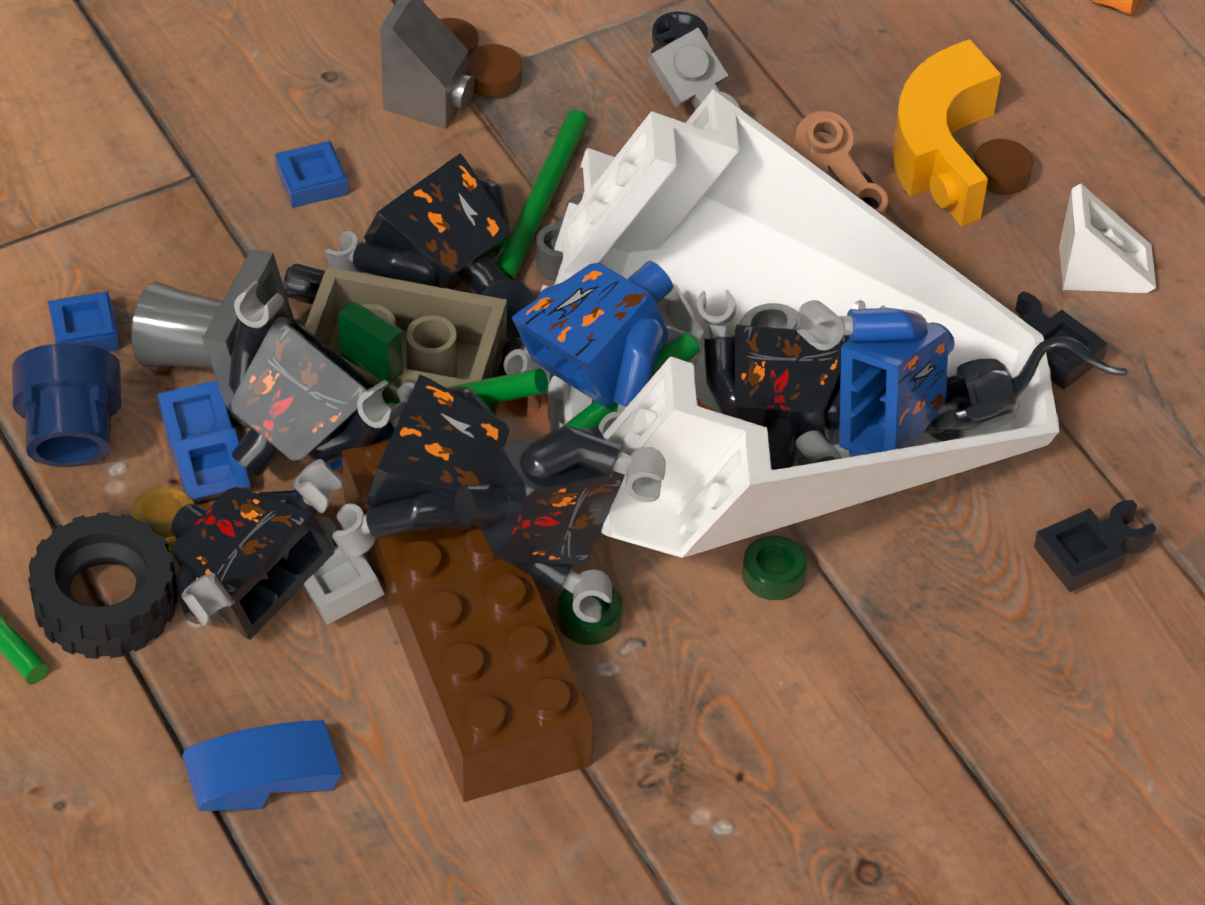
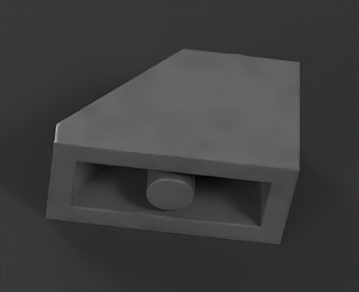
(423, 65)

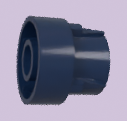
(67, 402)

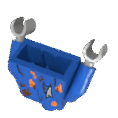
(596, 333)
(888, 381)

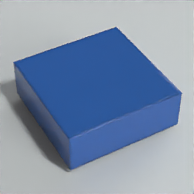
(311, 174)
(85, 321)

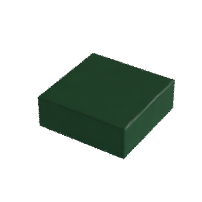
(370, 342)

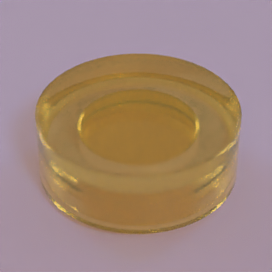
(158, 509)

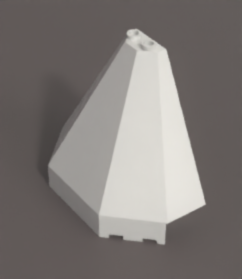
(751, 215)

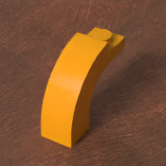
(936, 101)

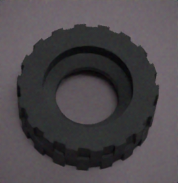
(109, 628)

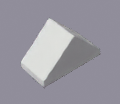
(1102, 249)

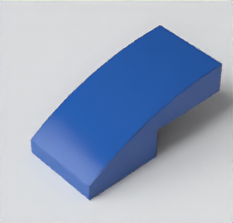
(201, 441)
(249, 764)

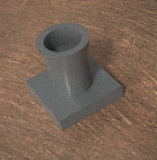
(199, 330)

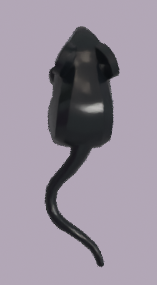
(987, 394)

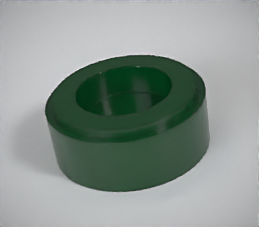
(774, 567)
(587, 632)

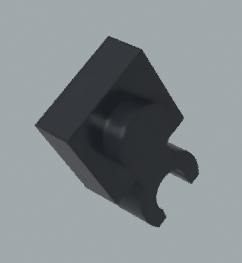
(1063, 362)
(1090, 549)

